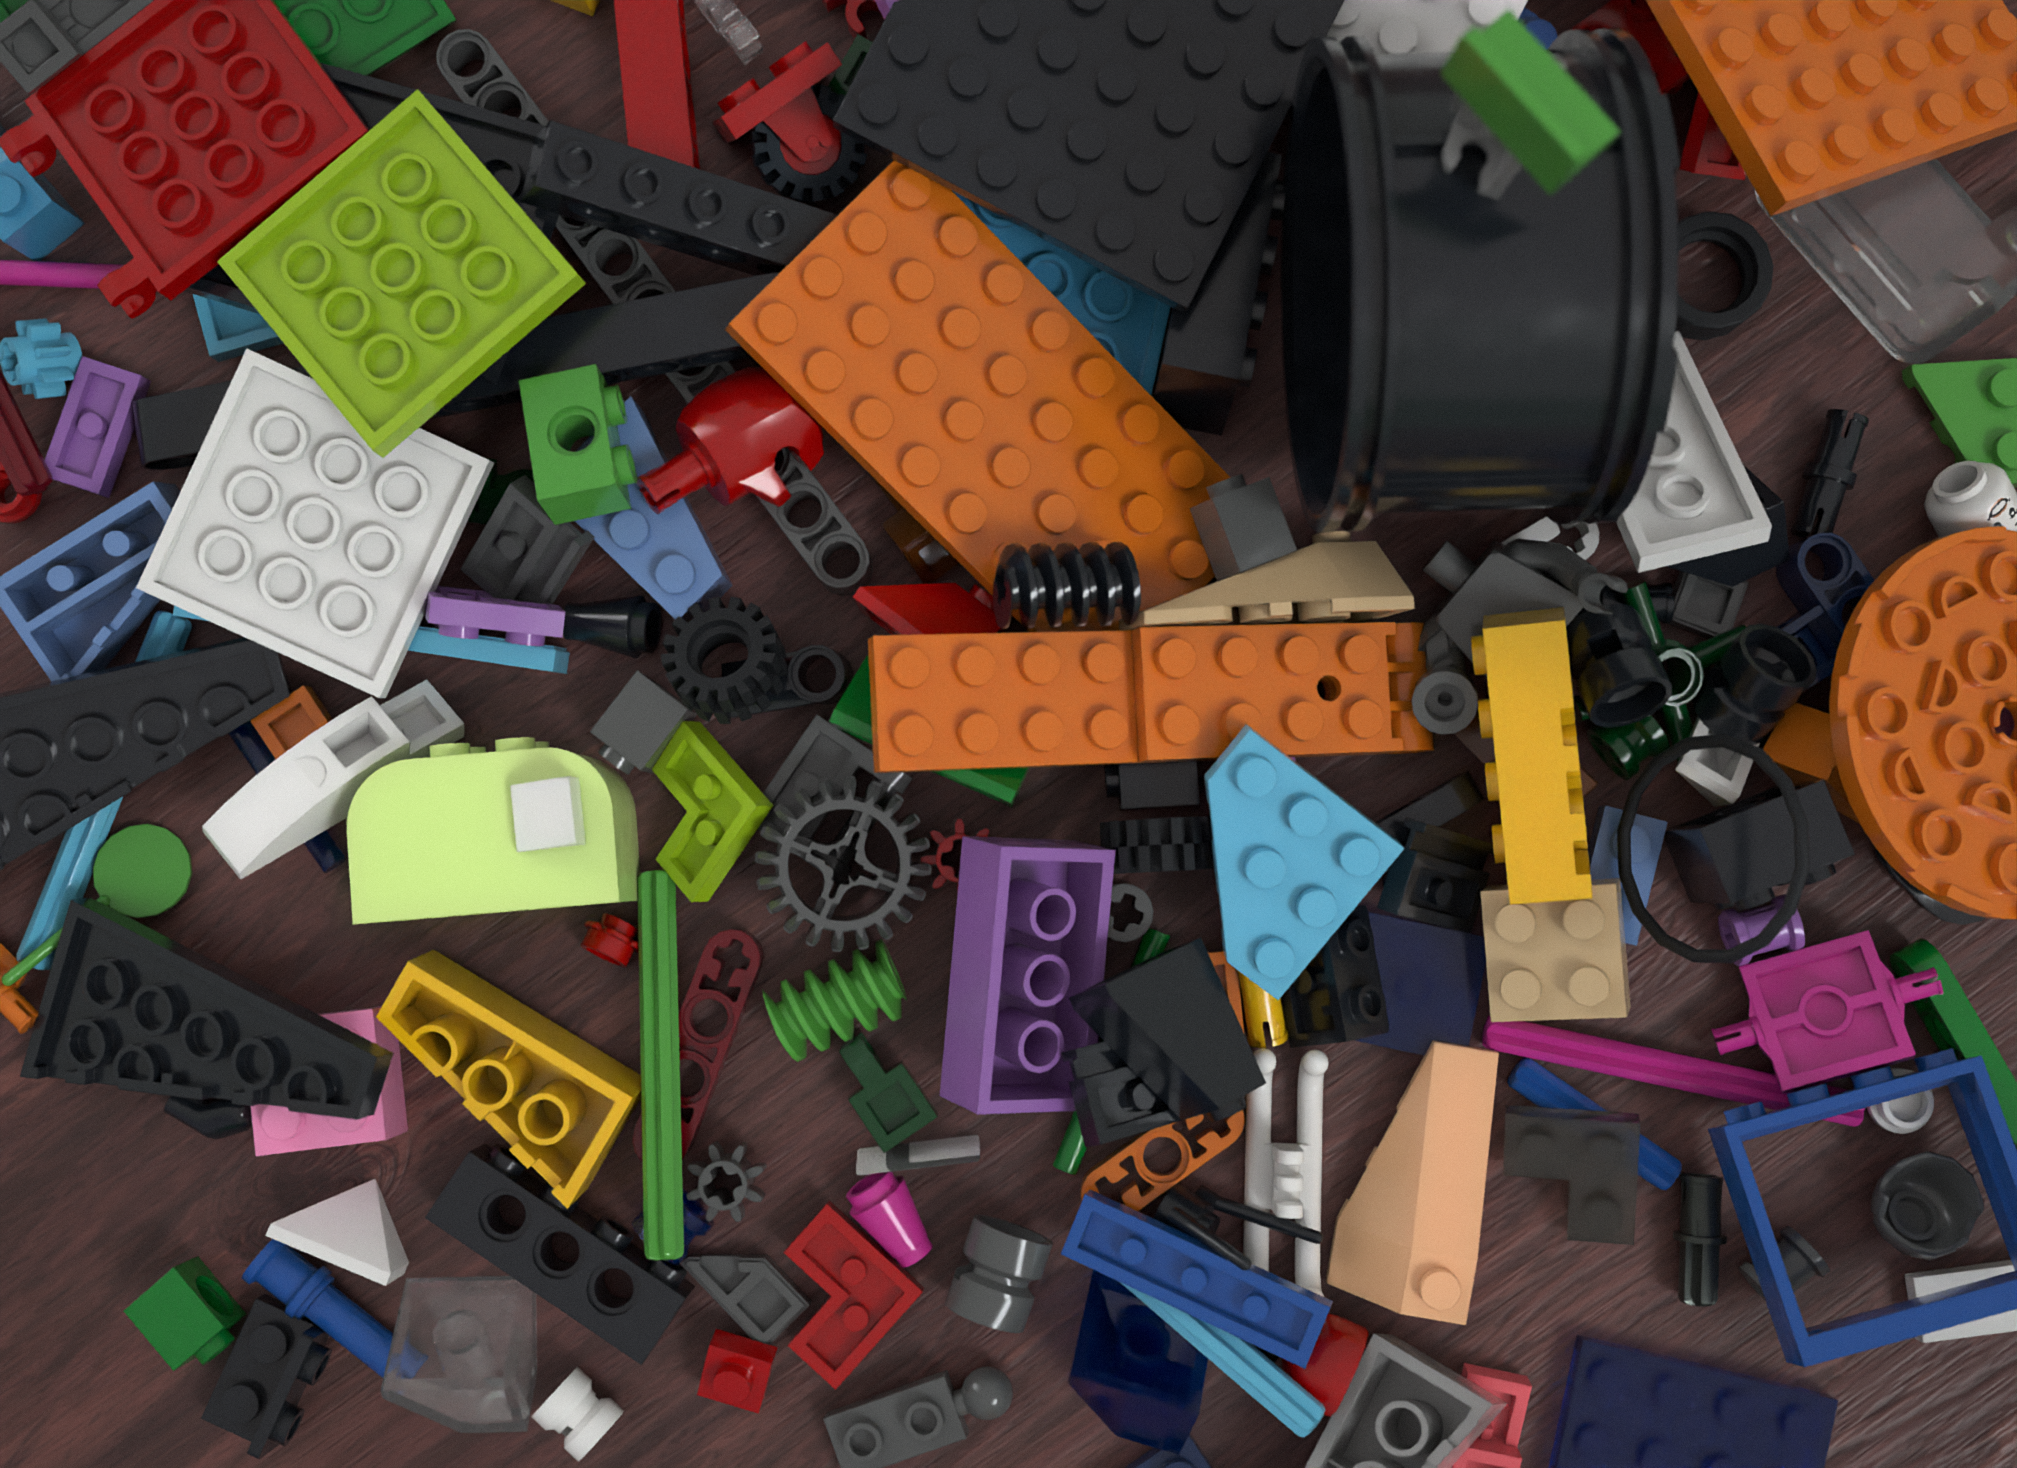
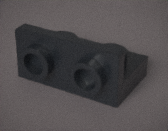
(1339, 990)
(268, 1376)

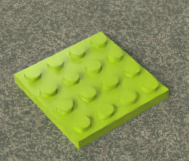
(400, 274)

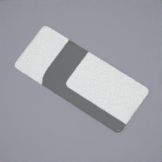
(918, 1155)

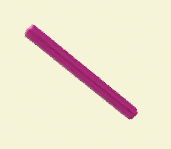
(1644, 1065)

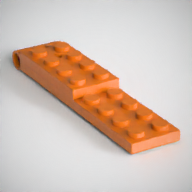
(1142, 694)

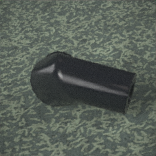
(210, 1118)

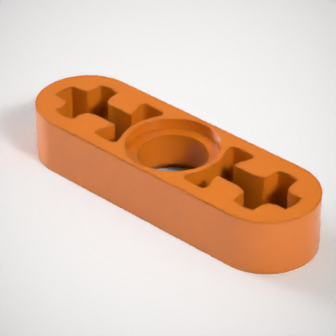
(1161, 1182)

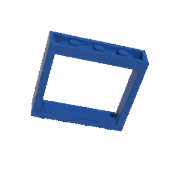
(1997, 1166)

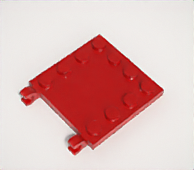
(188, 134)

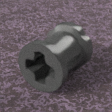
(1141, 903)
(1798, 1258)

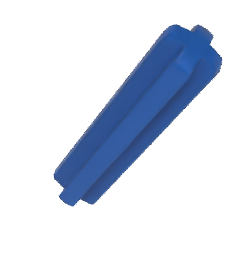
(1551, 1092)

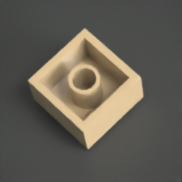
(1556, 956)

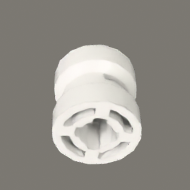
(578, 1414)

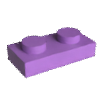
(95, 426)

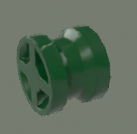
(1628, 745)

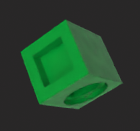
(186, 1314)

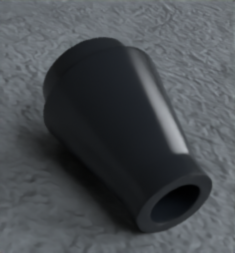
(618, 625)

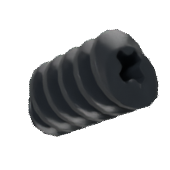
(1066, 580)

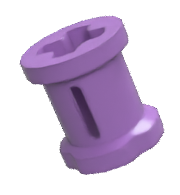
(1742, 926)

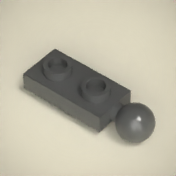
(915, 1417)

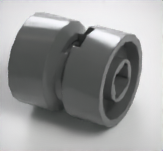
(999, 1270)

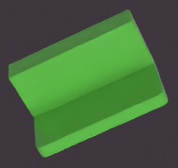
(1528, 101)

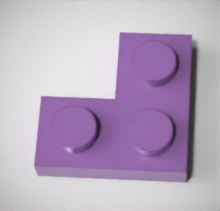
(465, 611)

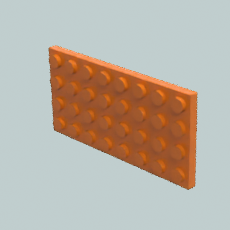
(978, 393)

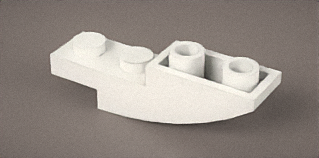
(319, 776)

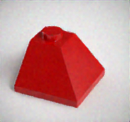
(928, 609)

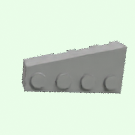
(1404, 1412)

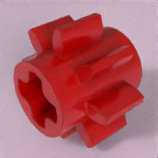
(948, 845)

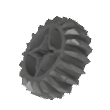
(822, 915)

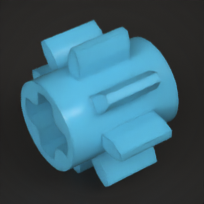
(40, 358)

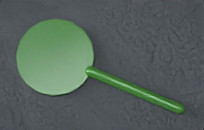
(135, 874)

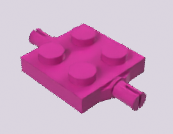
(1827, 1012)

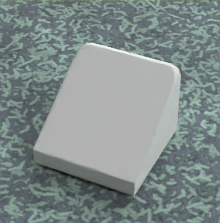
(548, 814)

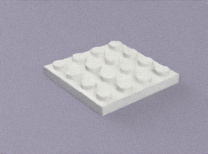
(309, 531)

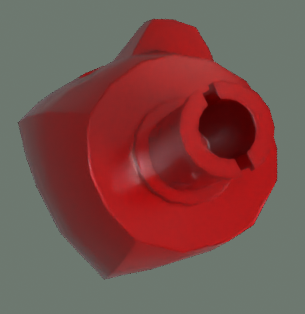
(732, 443)

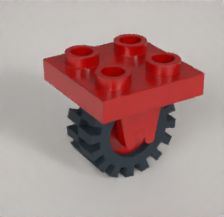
(794, 127)

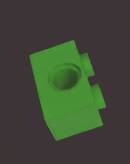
(558, 413)

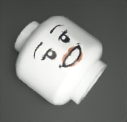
(1970, 498)

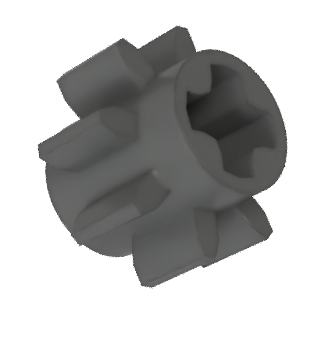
(721, 1198)

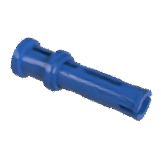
(311, 1294)

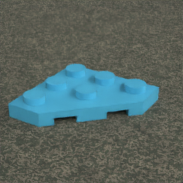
(1285, 859)

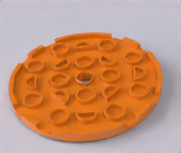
(1918, 715)

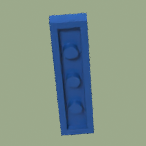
(1196, 1279)

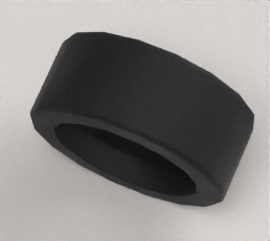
(1754, 264)

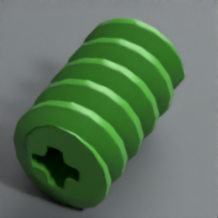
(836, 1002)

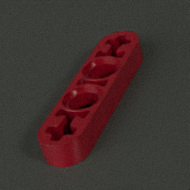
(708, 1050)

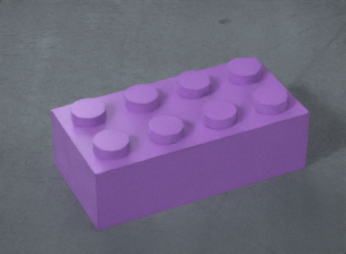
(1022, 944)

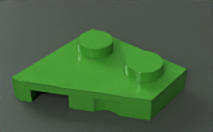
(1972, 408)

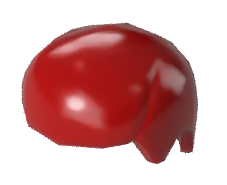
(1331, 1362)

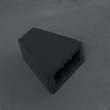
(1176, 1031)

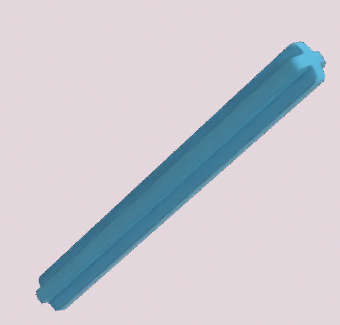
(83, 841)

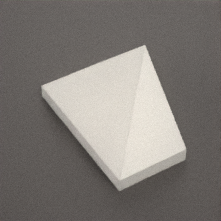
(1714, 771)
(348, 1232)

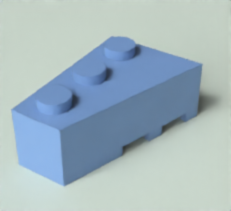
(663, 550)
(80, 594)

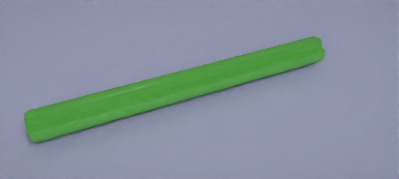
(660, 1067)

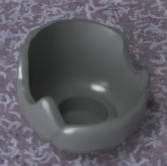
(1926, 1205)

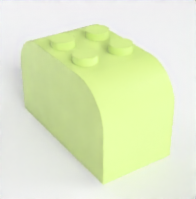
(443, 841)

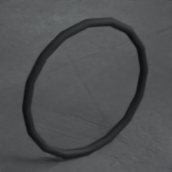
(1801, 848)

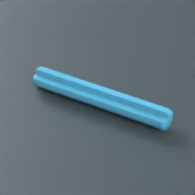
(1246, 1367)

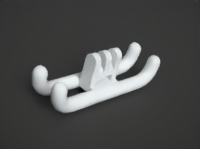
(1286, 1174)

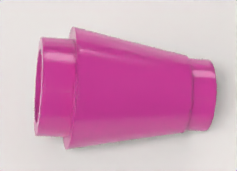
(889, 1215)

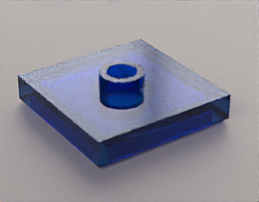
(1427, 982)

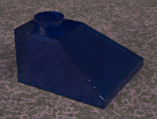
(1136, 1368)

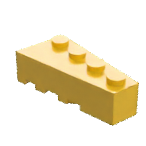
(1534, 755)
(515, 1069)

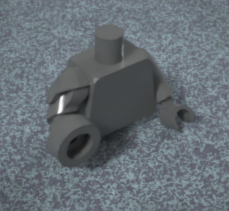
(1501, 581)

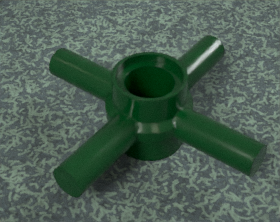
(1684, 663)

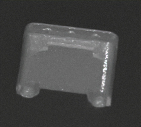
(1909, 257)

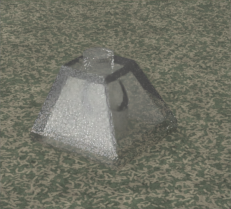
(465, 1353)

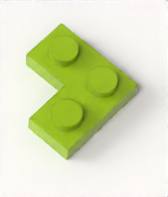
(720, 807)

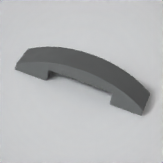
(53, 34)

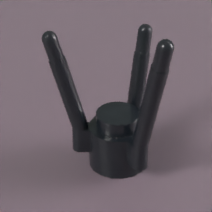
(1194, 1216)

